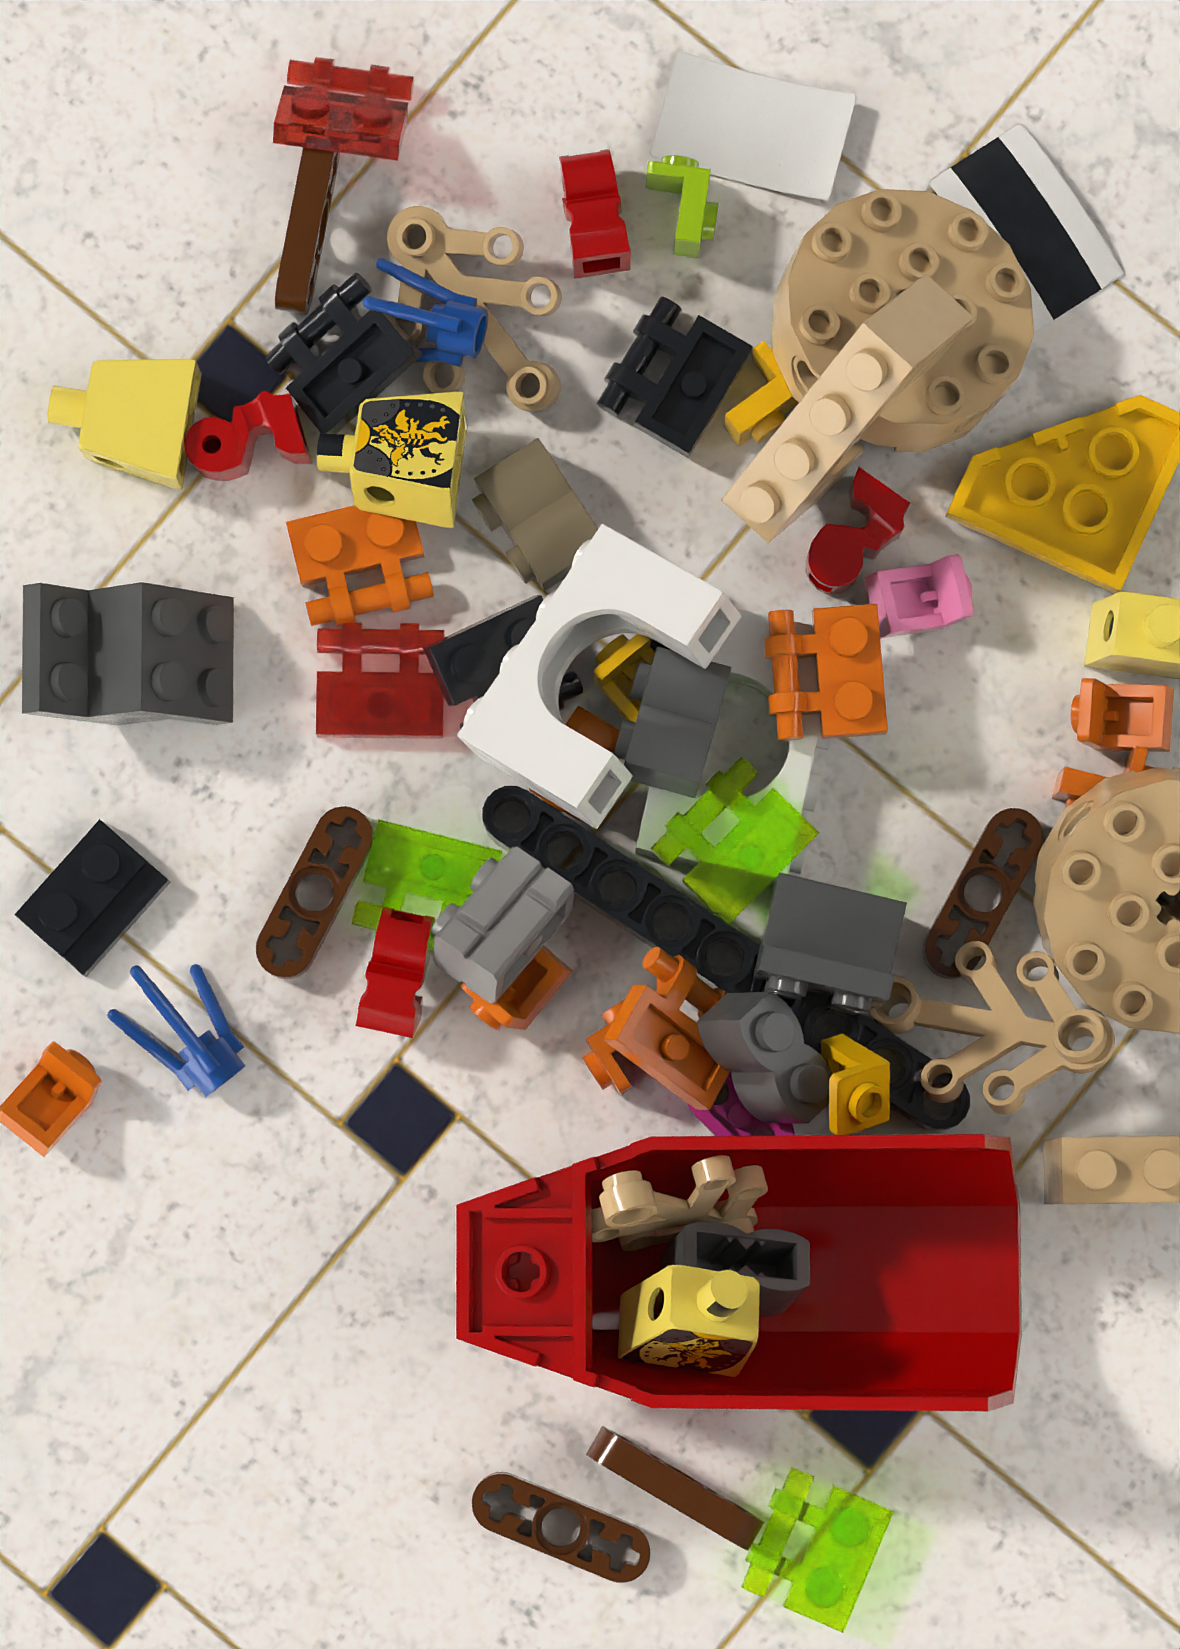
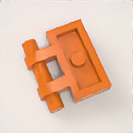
(351, 543)
(847, 672)
(665, 1039)

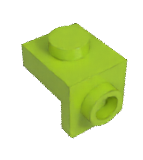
(696, 214)

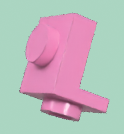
(921, 597)

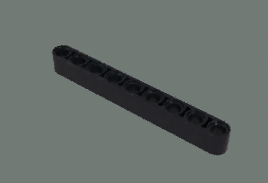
(703, 932)

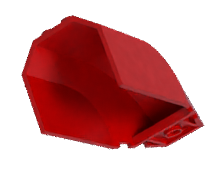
(903, 1301)

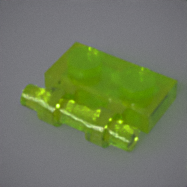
(749, 855)
(421, 866)
(836, 1555)

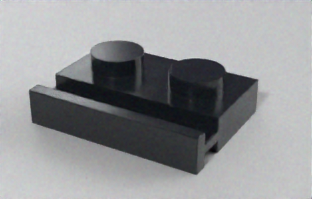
(92, 898)

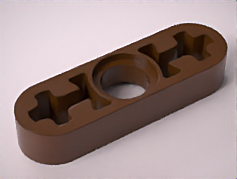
(306, 230)
(989, 844)
(349, 857)
(675, 1488)
(611, 1531)

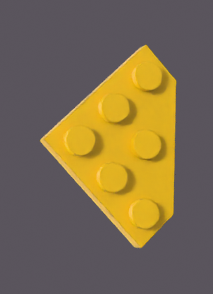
(1077, 489)

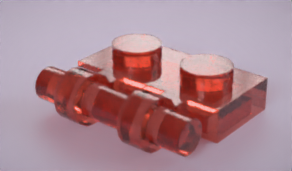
(340, 121)
(378, 702)

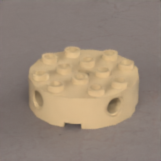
(868, 256)
(1100, 895)

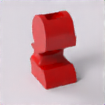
(593, 207)
(226, 448)
(839, 549)
(396, 973)

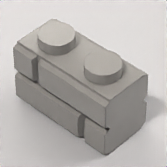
(501, 923)

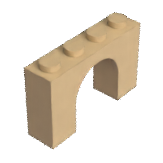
(820, 434)
(1111, 1170)

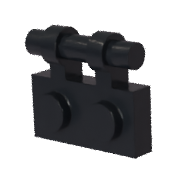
(350, 370)
(692, 384)
(472, 657)

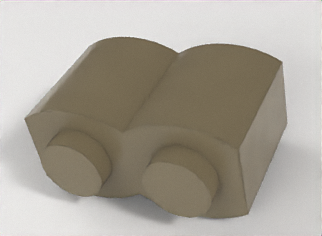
(537, 513)

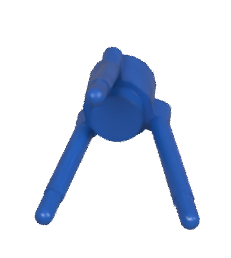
(455, 328)
(207, 1059)

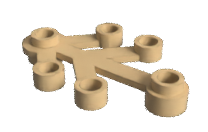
(434, 259)
(1002, 1029)
(652, 1218)

